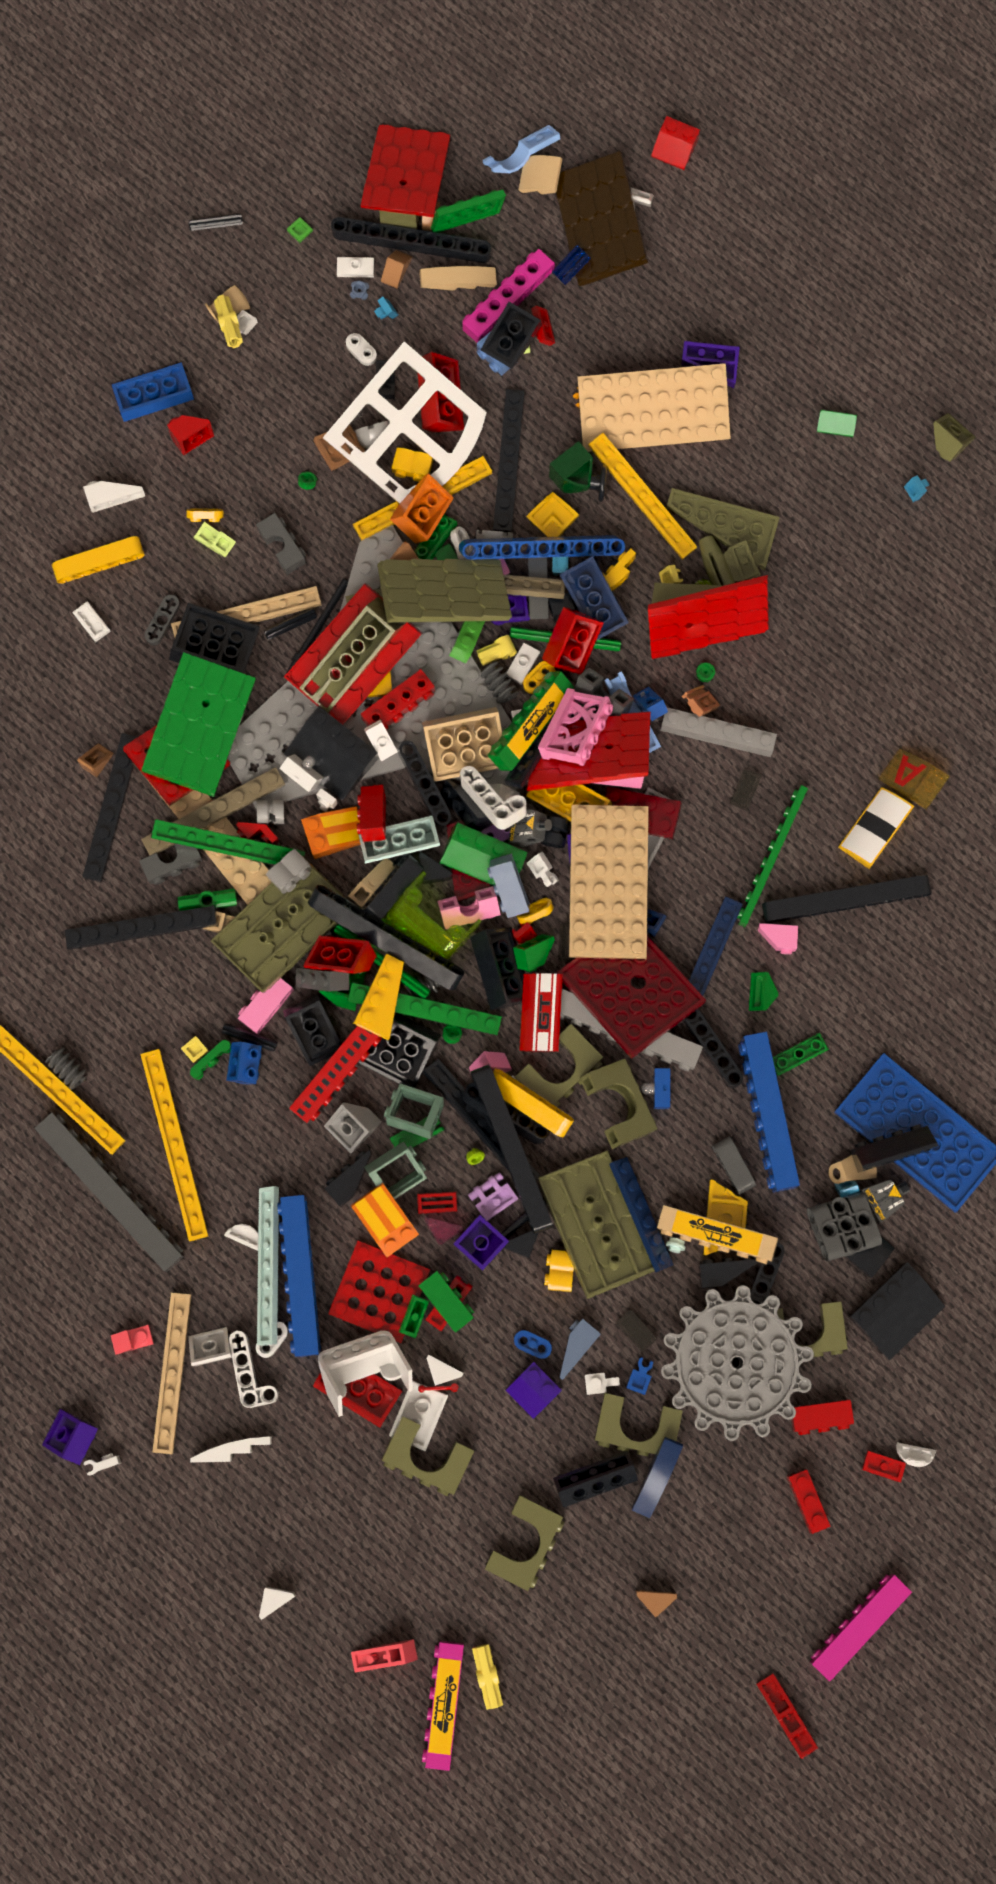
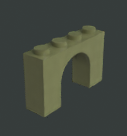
(585, 1059)
(619, 1078)
(833, 1330)
(610, 1432)
(445, 1477)
(523, 1572)

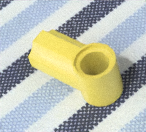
(498, 650)

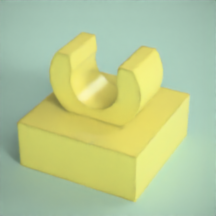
(670, 575)
(194, 1049)

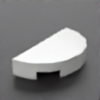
(244, 1234)
(915, 1455)

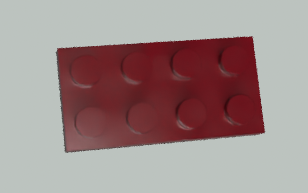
(662, 812)

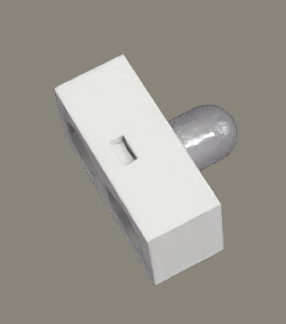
(302, 771)

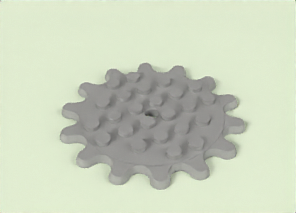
(767, 1371)

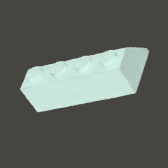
(402, 839)

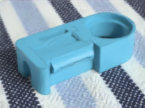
(559, 565)

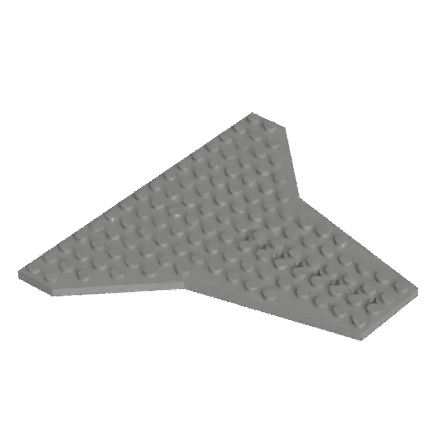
(456, 684)

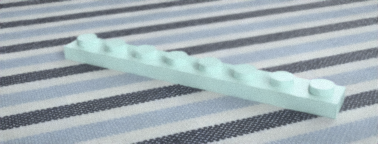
(267, 1266)

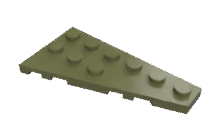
(727, 522)

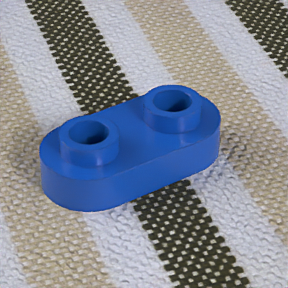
(531, 1346)

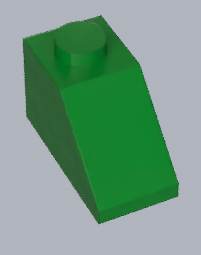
(533, 952)

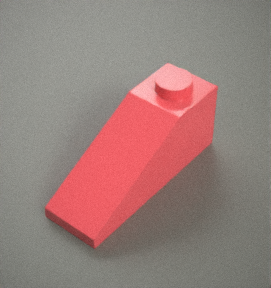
(384, 1656)

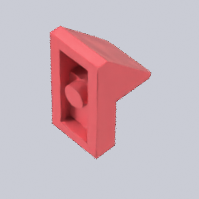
(132, 1339)

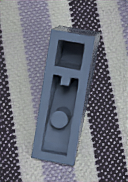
(579, 1341)

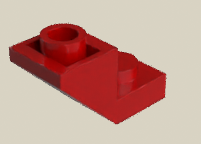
(252, 830)

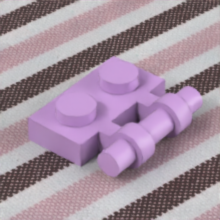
(497, 1201)

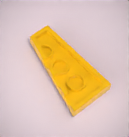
(380, 1002)

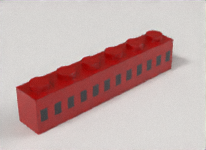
(333, 1073)

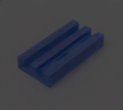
(569, 262)

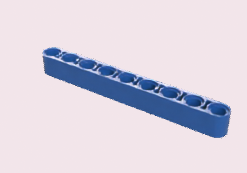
(534, 543)

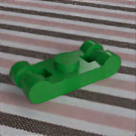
(210, 1059)

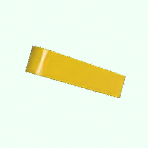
(97, 559)
(533, 1104)

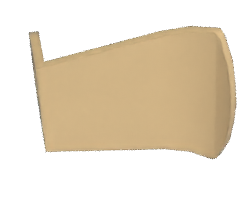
(237, 301)
(849, 1172)

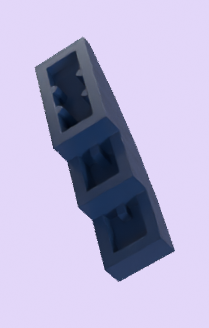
(657, 1477)

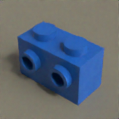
(244, 1063)

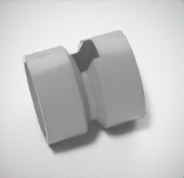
(270, 812)

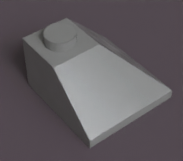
(352, 1125)

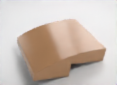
(332, 457)

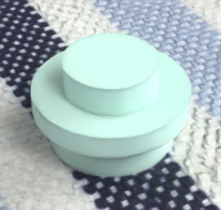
(676, 1245)

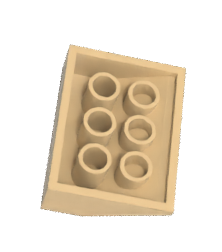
(462, 742)

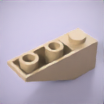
(370, 883)

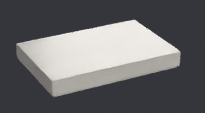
(423, 1409)

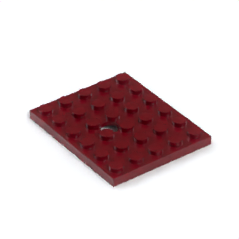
(631, 1014)

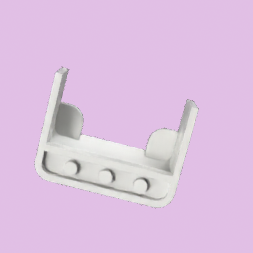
(361, 1359)

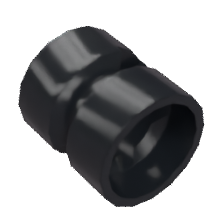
(555, 836)

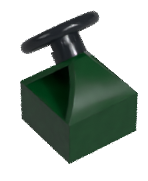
(573, 472)

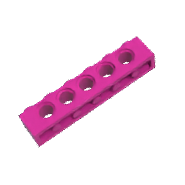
(537, 261)

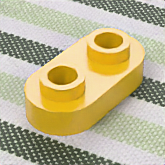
(198, 514)
(536, 676)
(537, 910)

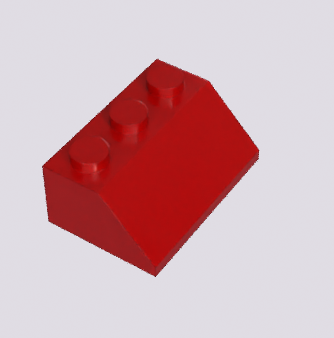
(572, 641)
(341, 955)

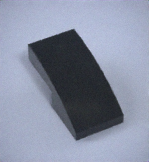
(387, 390)

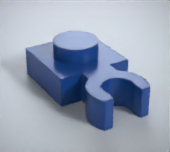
(639, 1379)

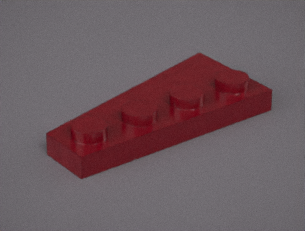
(464, 884)

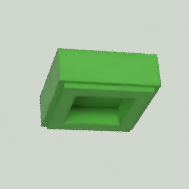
(299, 229)

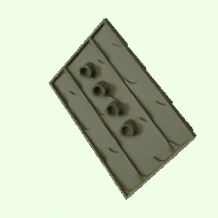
(443, 590)
(275, 931)
(595, 1225)

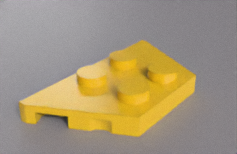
(726, 1208)

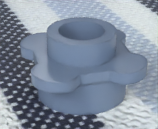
(356, 285)

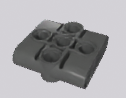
(827, 1217)

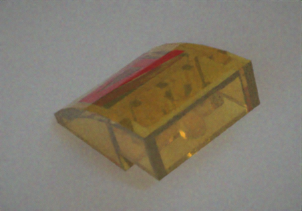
(914, 778)

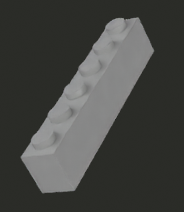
(719, 732)

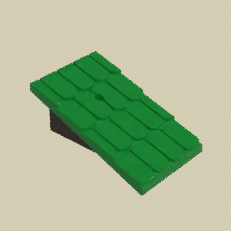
(198, 724)

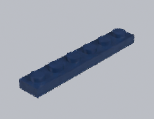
(715, 944)
(641, 1214)

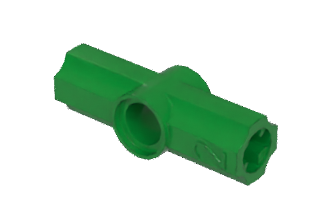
(220, 899)

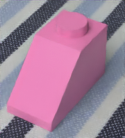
(780, 937)

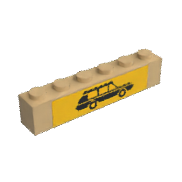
(717, 1233)

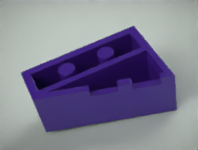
(710, 354)

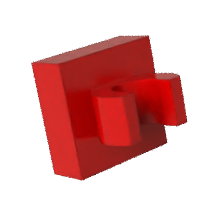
(524, 933)

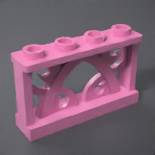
(585, 739)

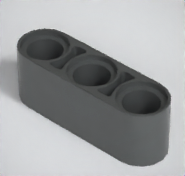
(734, 1164)

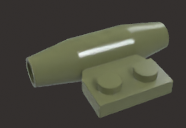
(733, 566)

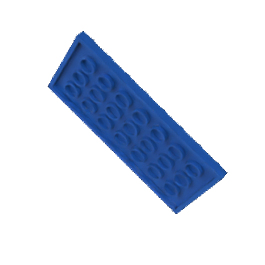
(895, 1101)

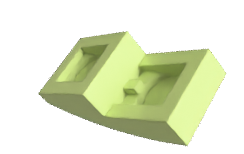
(214, 540)

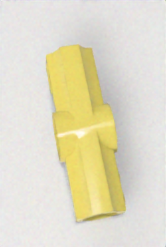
(228, 321)
(487, 1676)

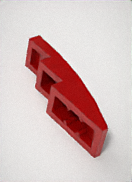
(787, 1716)

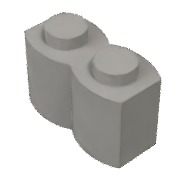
(289, 871)

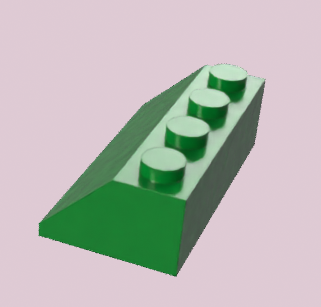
(472, 851)

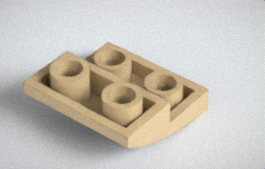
(540, 174)

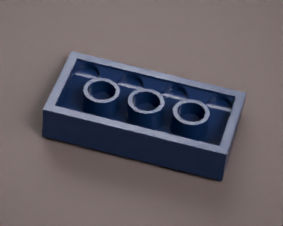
(594, 595)

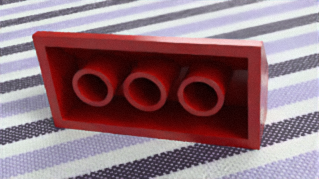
(439, 412)

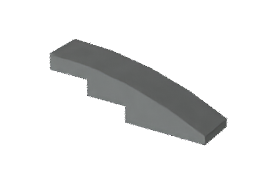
(538, 568)

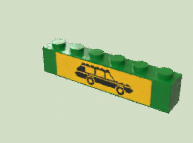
(529, 721)

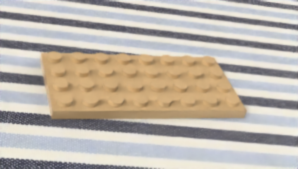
(655, 406)
(608, 882)

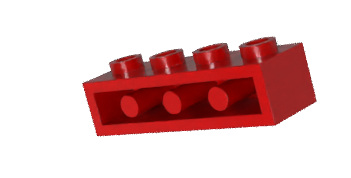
(400, 700)

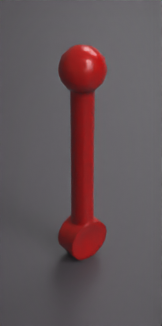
(454, 1388)

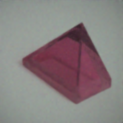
(442, 1230)

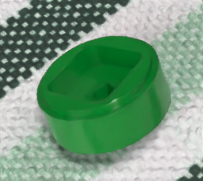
(307, 480)
(705, 672)
(452, 1034)

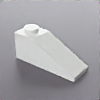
(109, 494)

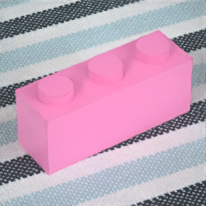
(264, 1006)

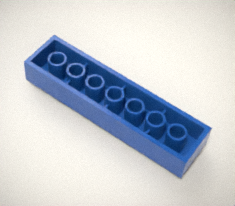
(769, 1112)
(300, 1276)

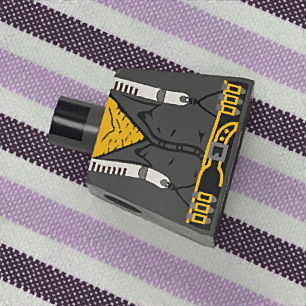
(529, 829)
(885, 1198)

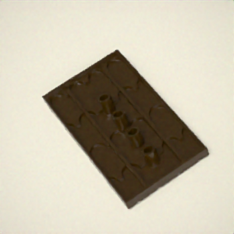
(601, 218)

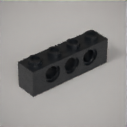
(595, 1479)

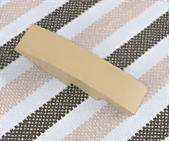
(457, 277)

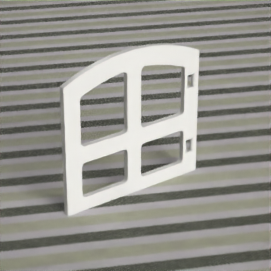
(402, 422)

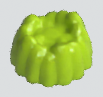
(475, 1156)

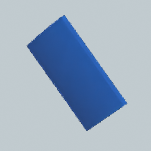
(152, 392)

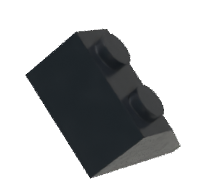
(511, 335)
(312, 1029)

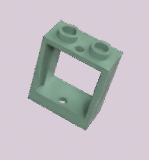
(420, 1096)
(406, 1183)

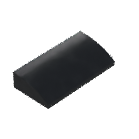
(869, 1260)

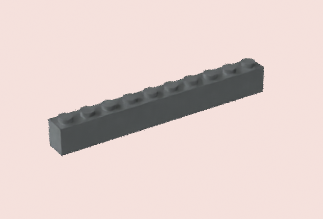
(108, 1191)

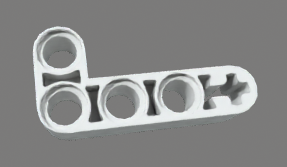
(488, 796)
(248, 1368)

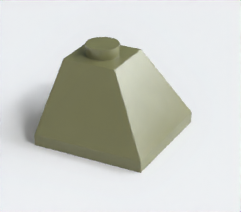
(951, 437)

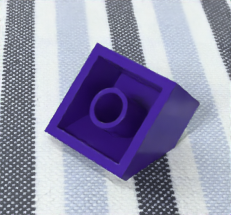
(481, 1242)
(533, 1390)
(69, 1437)

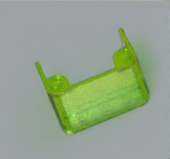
(419, 926)

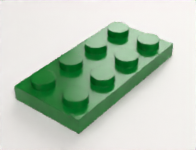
(468, 211)

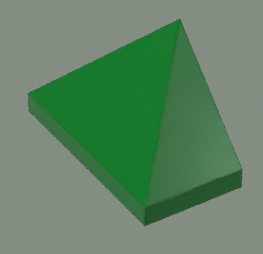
(761, 991)

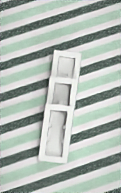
(224, 1452)

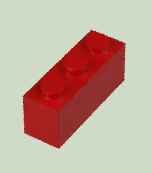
(372, 813)
(823, 1417)
(808, 1501)

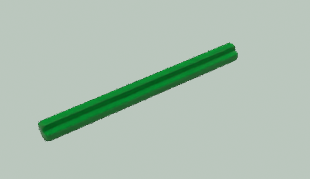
(544, 636)
(406, 979)

